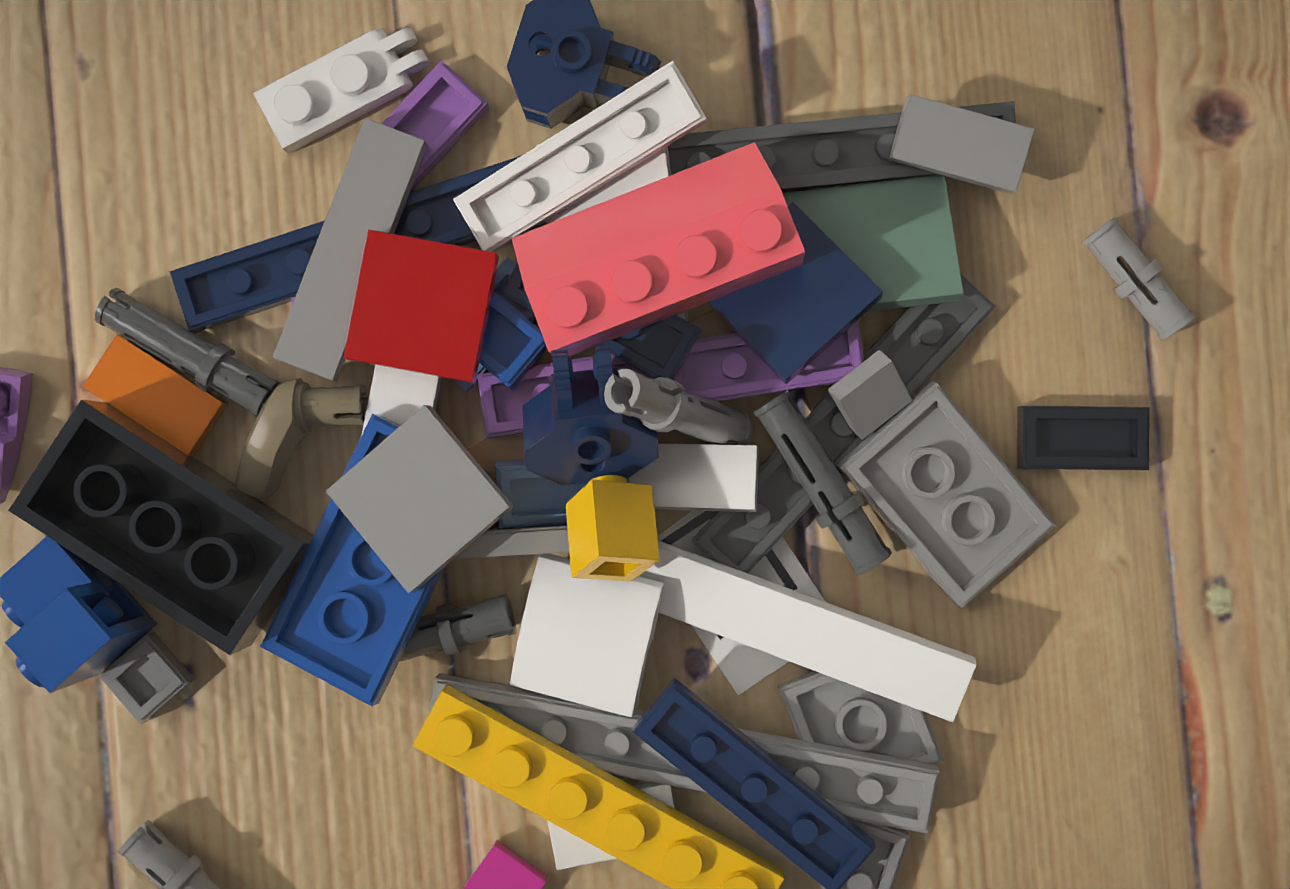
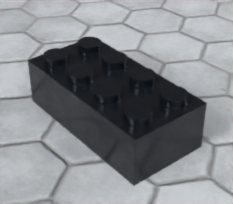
(163, 525)

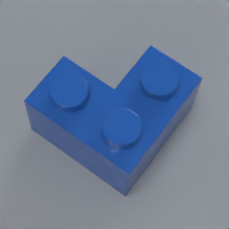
(68, 616)

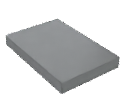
(946, 494)

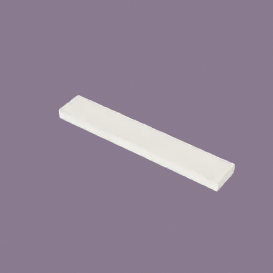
(812, 632)

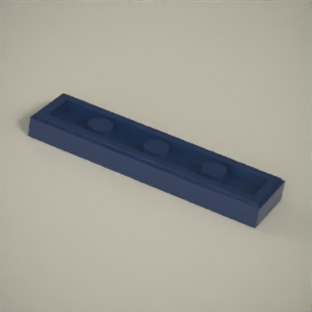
(754, 786)

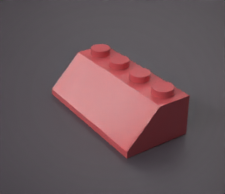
(658, 251)

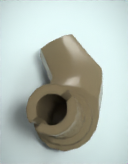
(284, 422)

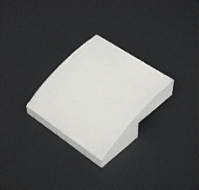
(586, 637)

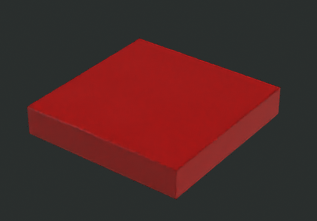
(421, 306)

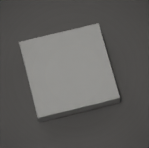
(419, 498)
(857, 719)

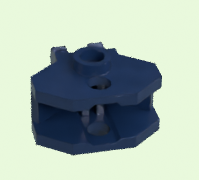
(576, 66)
(574, 427)

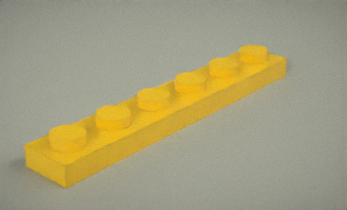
(587, 799)

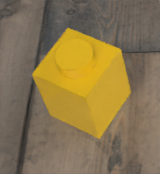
(612, 530)

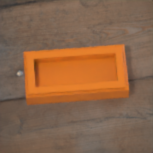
(155, 395)

